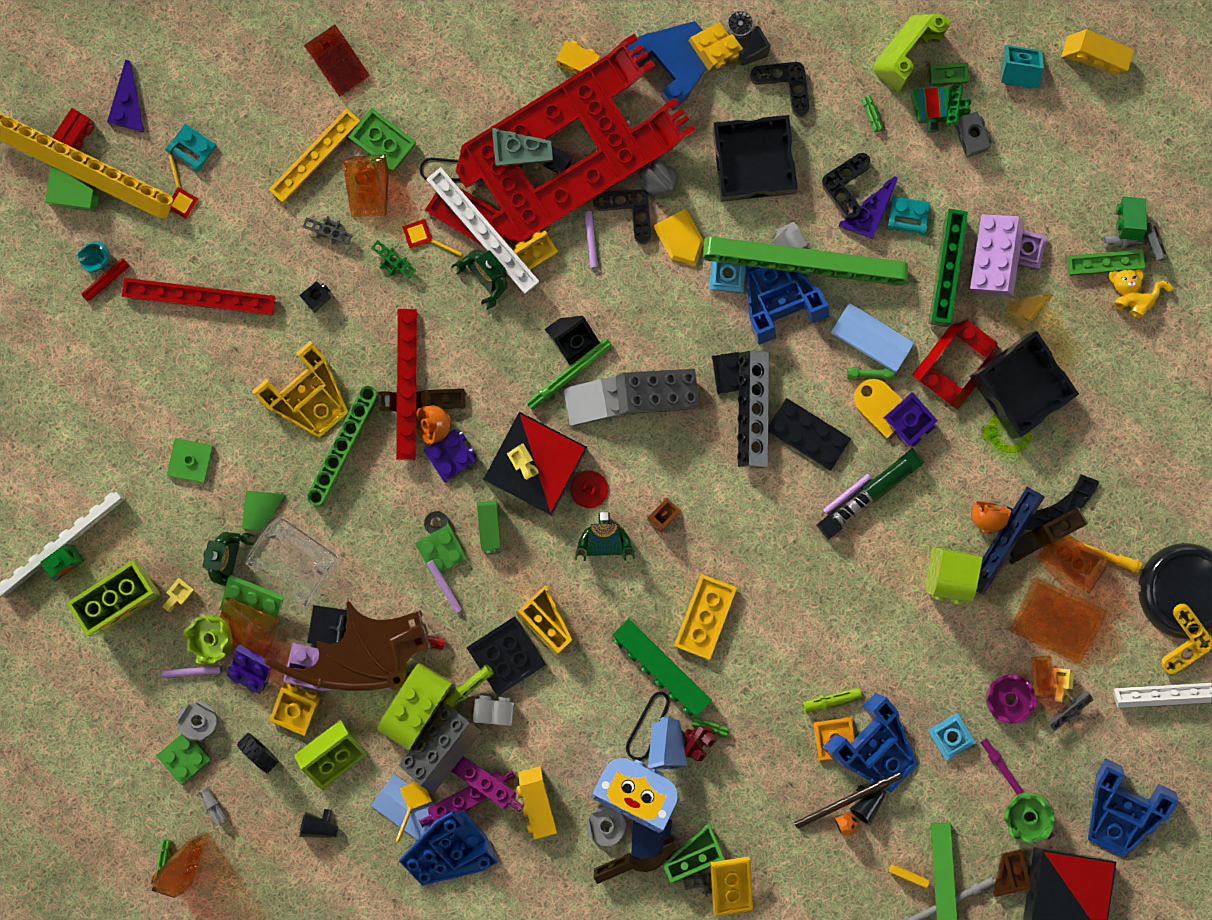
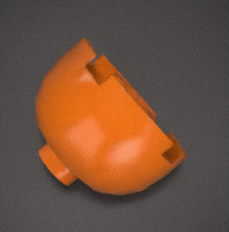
(433, 423)
(989, 516)

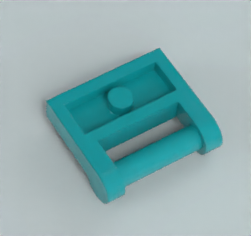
(193, 141)
(908, 209)

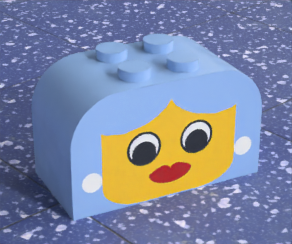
(636, 793)

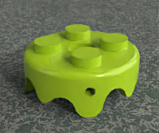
(198, 639)

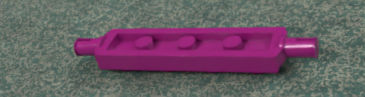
(486, 784)
(462, 800)

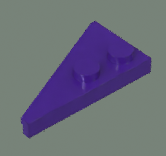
(125, 106)
(871, 211)

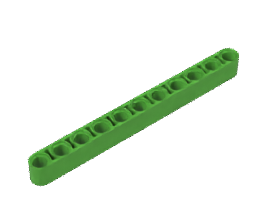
(805, 261)

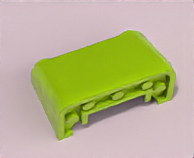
(892, 64)

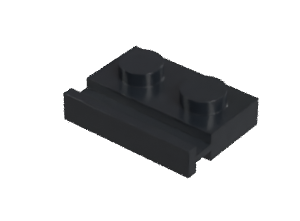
(726, 372)

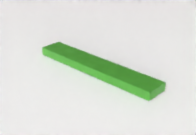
(943, 871)

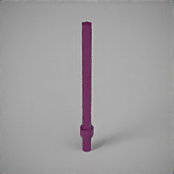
(995, 757)

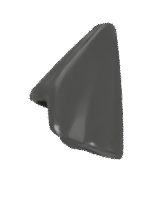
(658, 179)

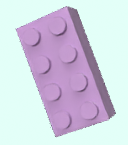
(997, 255)

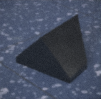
(757, 47)

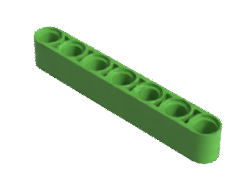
(343, 436)

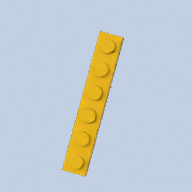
(314, 156)

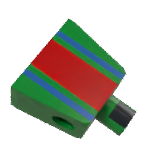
(930, 106)
(61, 562)

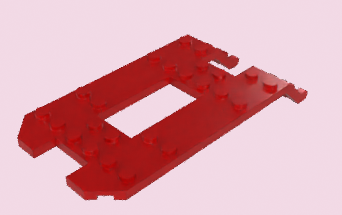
(619, 147)

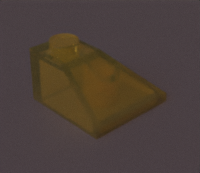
(1026, 309)

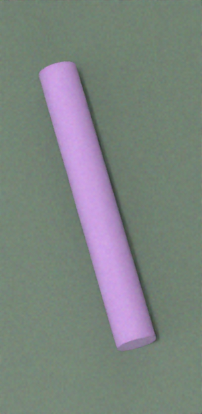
(591, 239)
(847, 494)
(444, 587)
(191, 671)

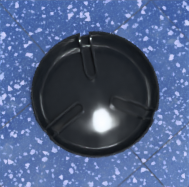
(1177, 577)

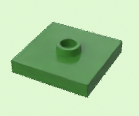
(190, 460)

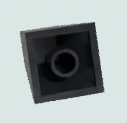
(572, 337)

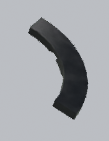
(1075, 498)

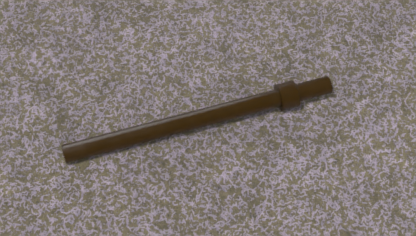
(883, 783)

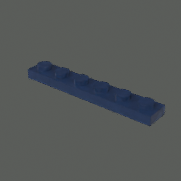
(1008, 537)

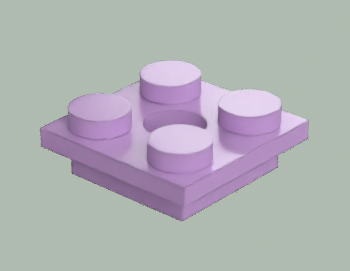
(1037, 242)

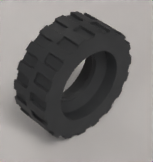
(257, 753)

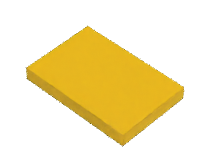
(731, 886)

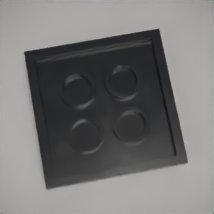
(508, 654)

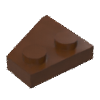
(1011, 874)

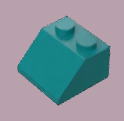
(1021, 66)

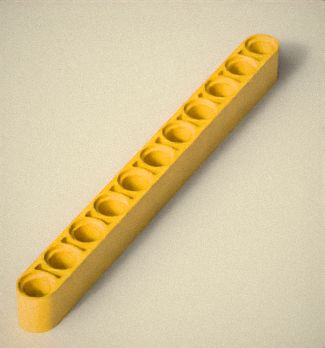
(84, 167)

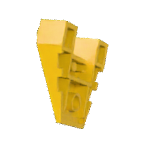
(309, 399)

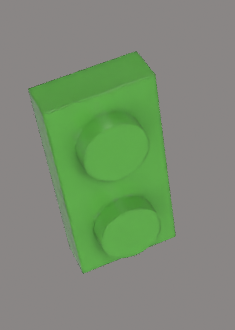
(949, 74)

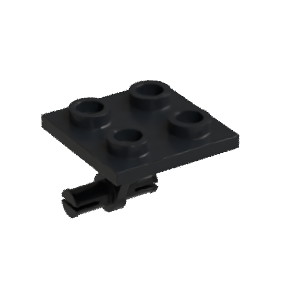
(327, 625)

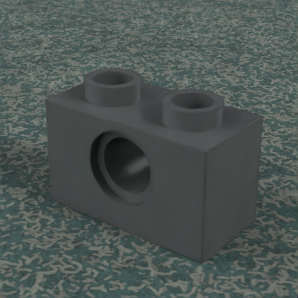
(970, 144)

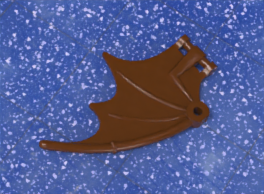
(365, 656)

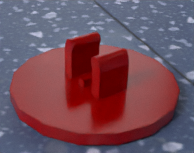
(589, 489)

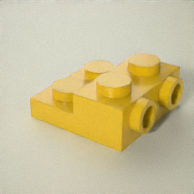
(715, 46)
(295, 708)

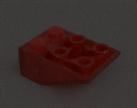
(336, 60)

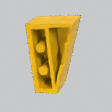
(1097, 52)
(545, 622)
(536, 803)

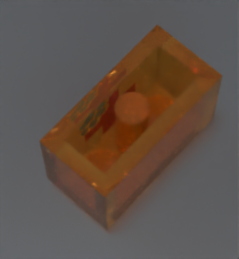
(1043, 676)

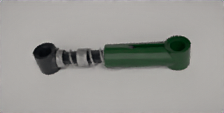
(871, 492)

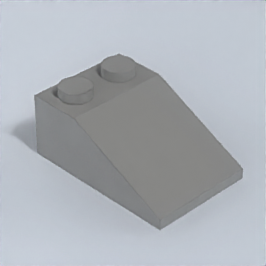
(592, 401)

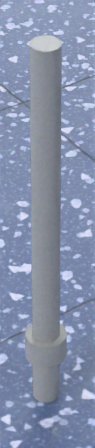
(975, 889)

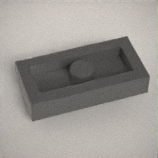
(1157, 249)

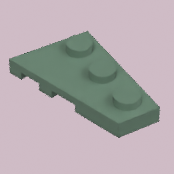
(519, 149)

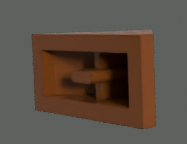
(663, 515)

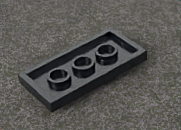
(808, 434)

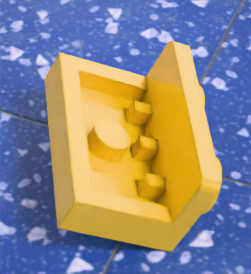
(536, 250)

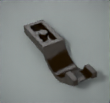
(440, 397)
(1048, 534)
(630, 862)

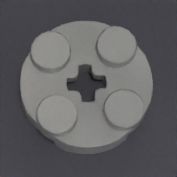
(199, 732)
(599, 835)

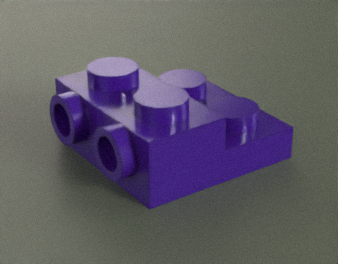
(910, 420)
(450, 455)
(249, 670)

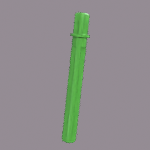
(569, 374)

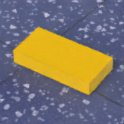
(909, 875)

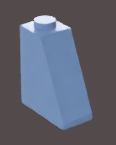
(667, 745)

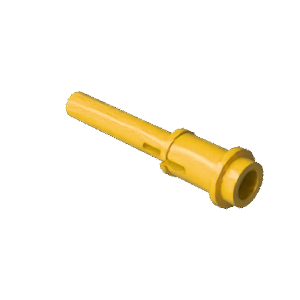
(1120, 560)

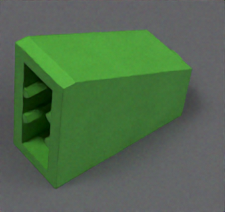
(69, 193)
(489, 526)

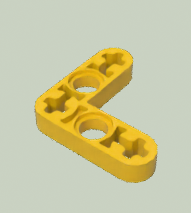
(1193, 644)

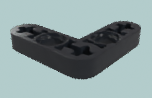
(787, 76)
(839, 186)
(635, 206)

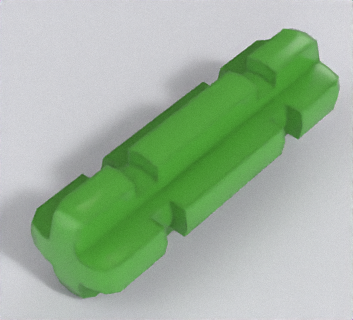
(872, 113)
(721, 731)
(164, 854)

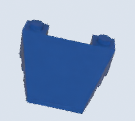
(677, 58)
(779, 294)
(879, 748)
(1121, 816)

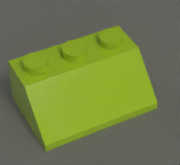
(330, 755)

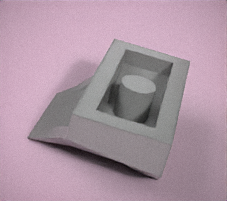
(790, 236)

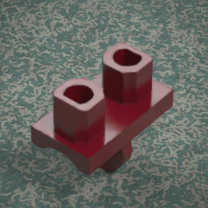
(696, 740)

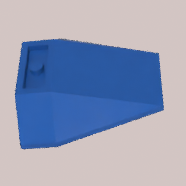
(449, 850)

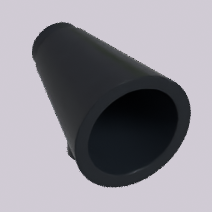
(868, 806)
(318, 827)

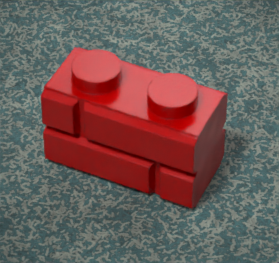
(74, 129)

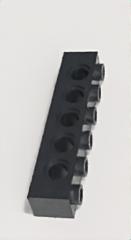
(753, 409)

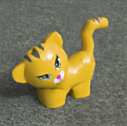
(1128, 283)

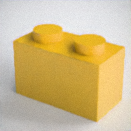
(575, 58)

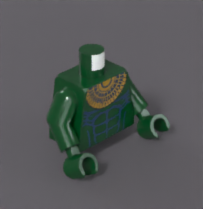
(488, 271)
(604, 540)
(222, 554)

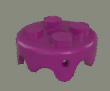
(1024, 696)

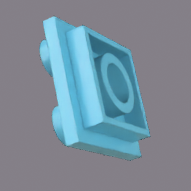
(732, 284)
(941, 730)

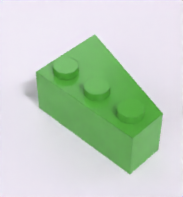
(694, 856)

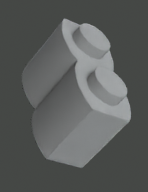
(493, 711)

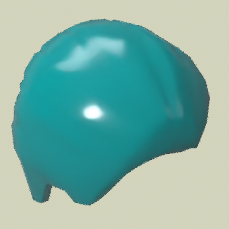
(94, 256)

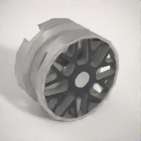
(740, 25)

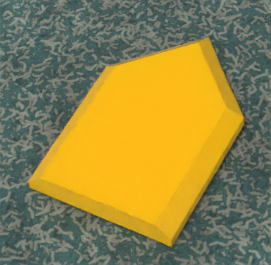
(680, 238)

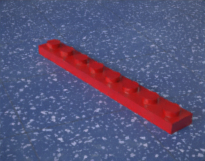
(198, 296)
(406, 384)

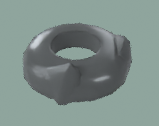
(427, 521)

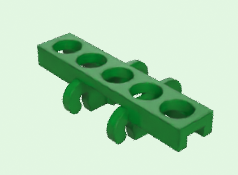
(957, 102)
(387, 259)

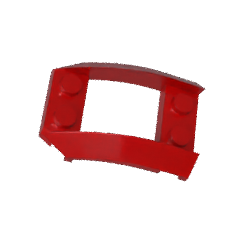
(940, 383)

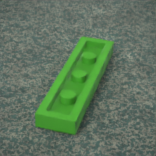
(1105, 262)

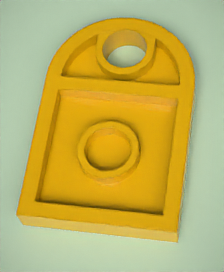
(877, 404)

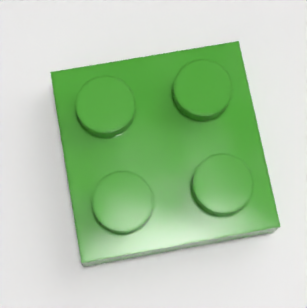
(441, 548)
(183, 758)

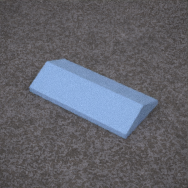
(872, 337)
(393, 806)

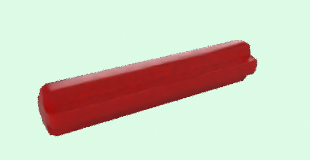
(105, 279)

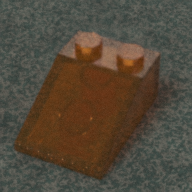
(367, 184)
(1074, 562)
(249, 626)

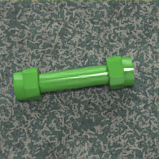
(854, 373)

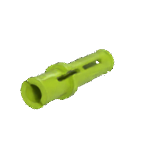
(461, 693)
(824, 702)

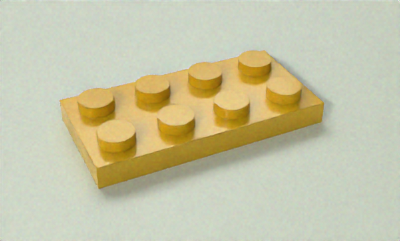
(705, 616)

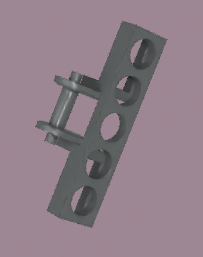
(321, 230)
(1077, 705)
(703, 883)

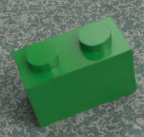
(1131, 218)

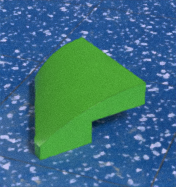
(259, 509)

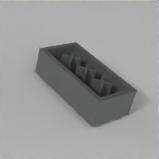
(657, 391)
(440, 748)

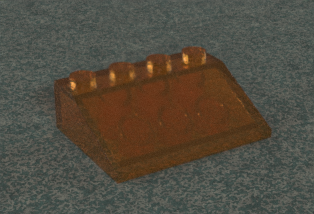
(1057, 620)
(180, 870)

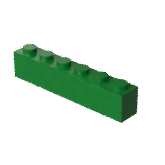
(948, 267)
(661, 667)

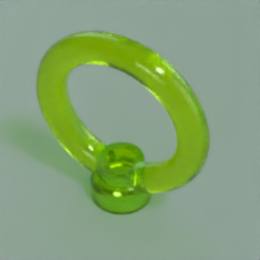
(990, 434)

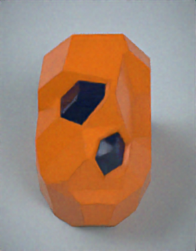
(846, 823)

